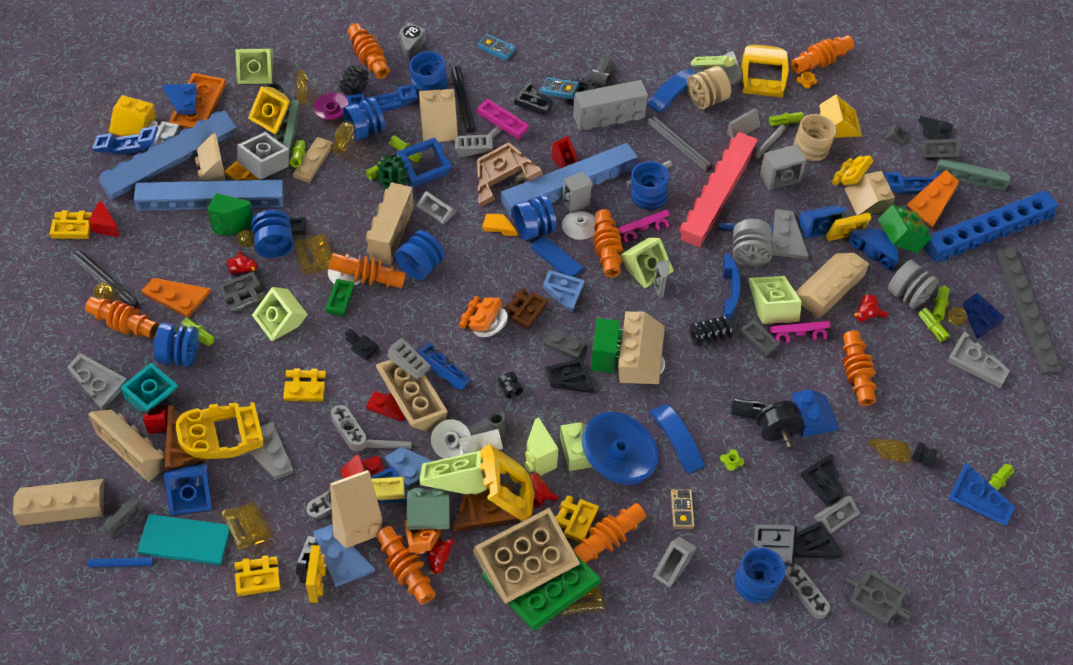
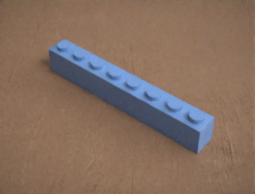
(166, 155)
(597, 168)
(200, 194)

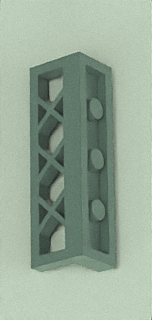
(292, 123)
(974, 174)

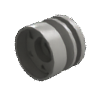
(752, 242)
(912, 284)

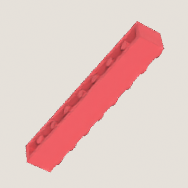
(718, 190)

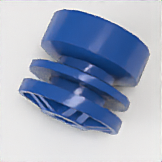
(428, 72)
(365, 118)
(649, 185)
(534, 217)
(272, 234)
(420, 255)
(176, 344)
(762, 565)

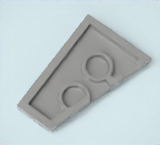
(787, 236)
(974, 360)
(96, 380)
(272, 454)

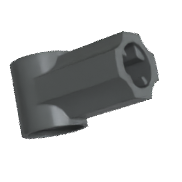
(602, 73)
(495, 420)

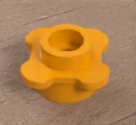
(807, 79)

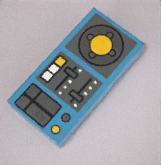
(496, 47)
(559, 88)

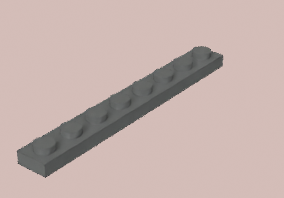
(1028, 311)

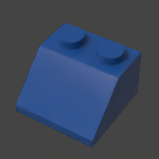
(819, 221)
(815, 412)
(188, 489)

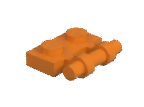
(484, 314)

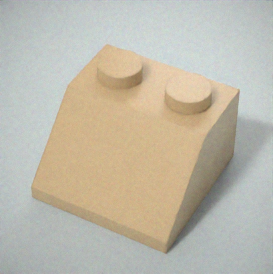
(210, 161)
(870, 194)

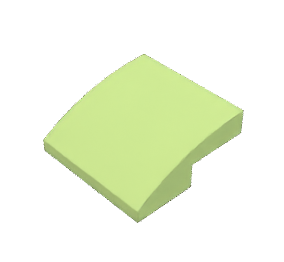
(707, 62)

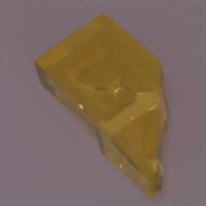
(300, 88)
(892, 449)

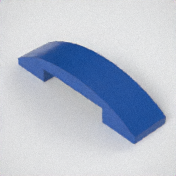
(670, 90)
(401, 98)
(127, 144)
(908, 185)
(731, 272)
(679, 437)

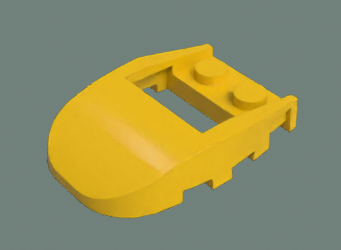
(764, 55)
(199, 437)
(498, 462)

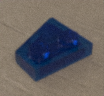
(981, 315)

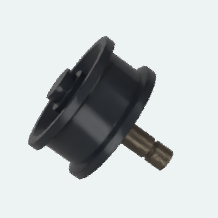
(780, 422)

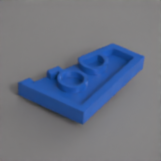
(442, 369)
(977, 494)

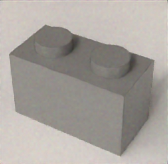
(576, 192)

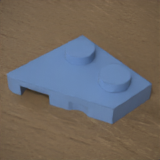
(564, 288)
(407, 465)

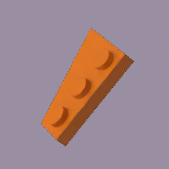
(933, 198)
(175, 295)
(422, 539)

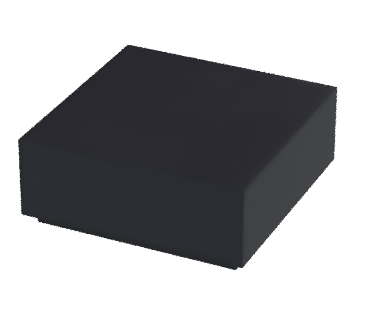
(298, 226)

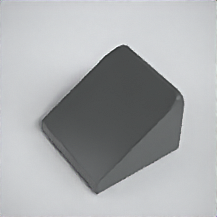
(897, 134)

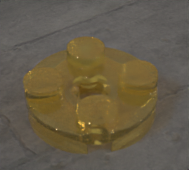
(342, 135)

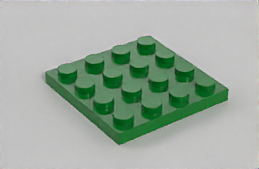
(553, 596)

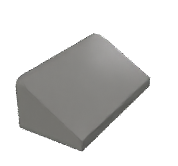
(733, 73)
(744, 123)
(436, 207)
(661, 277)
(838, 513)

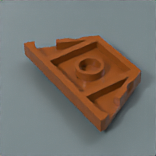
(174, 455)
(480, 512)

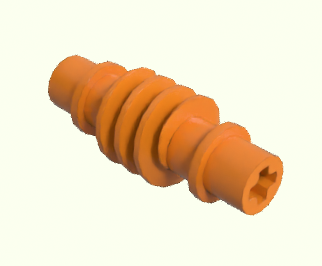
(368, 50)
(822, 54)
(607, 243)
(367, 270)
(122, 317)
(859, 368)
(609, 532)
(405, 565)

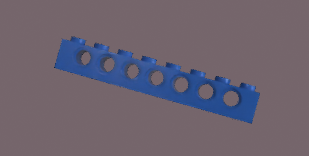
(991, 226)

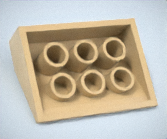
(525, 556)

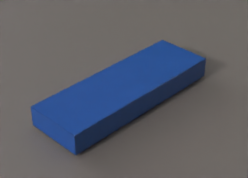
(556, 257)

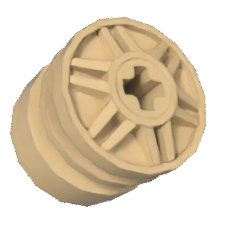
(709, 87)
(815, 136)

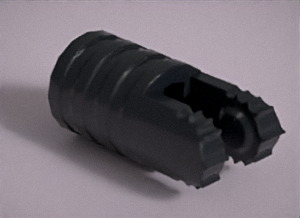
(746, 408)

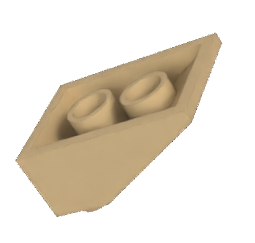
(438, 115)
(355, 509)

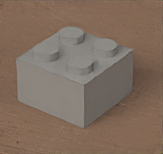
(263, 155)
(782, 167)

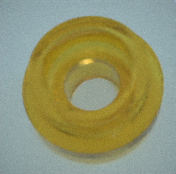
(245, 238)
(102, 291)
(958, 311)

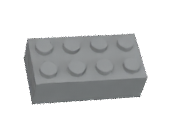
(610, 105)

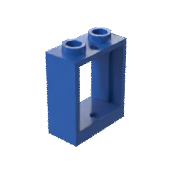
(437, 147)

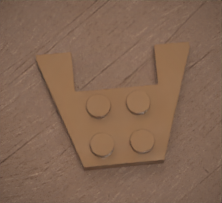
(500, 165)

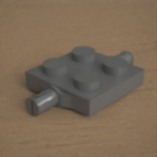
(877, 597)

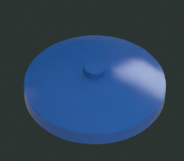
(619, 448)

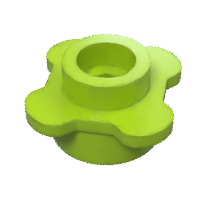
(731, 465)

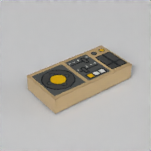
(682, 509)

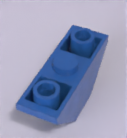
(876, 246)

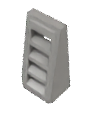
(463, 143)
(402, 348)

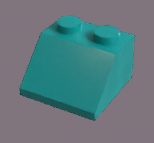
(148, 388)

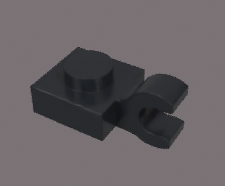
(361, 346)

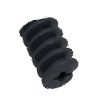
(710, 329)

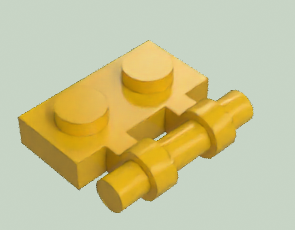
(852, 170)
(70, 229)
(303, 390)
(581, 520)
(257, 581)

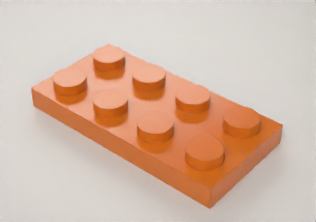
(208, 94)

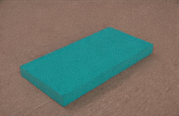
(184, 539)

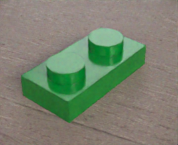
(340, 297)

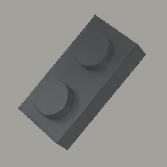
(941, 148)
(759, 338)
(564, 344)
(123, 517)

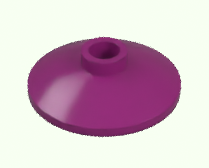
(330, 101)

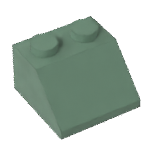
(427, 509)

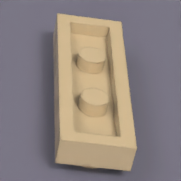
(312, 160)

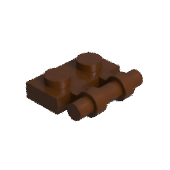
(529, 310)

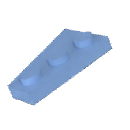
(342, 562)

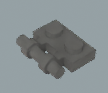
(240, 287)

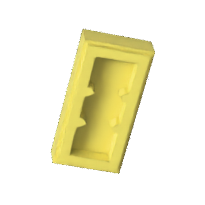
(389, 488)

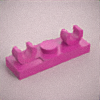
(502, 119)
(643, 224)
(800, 329)

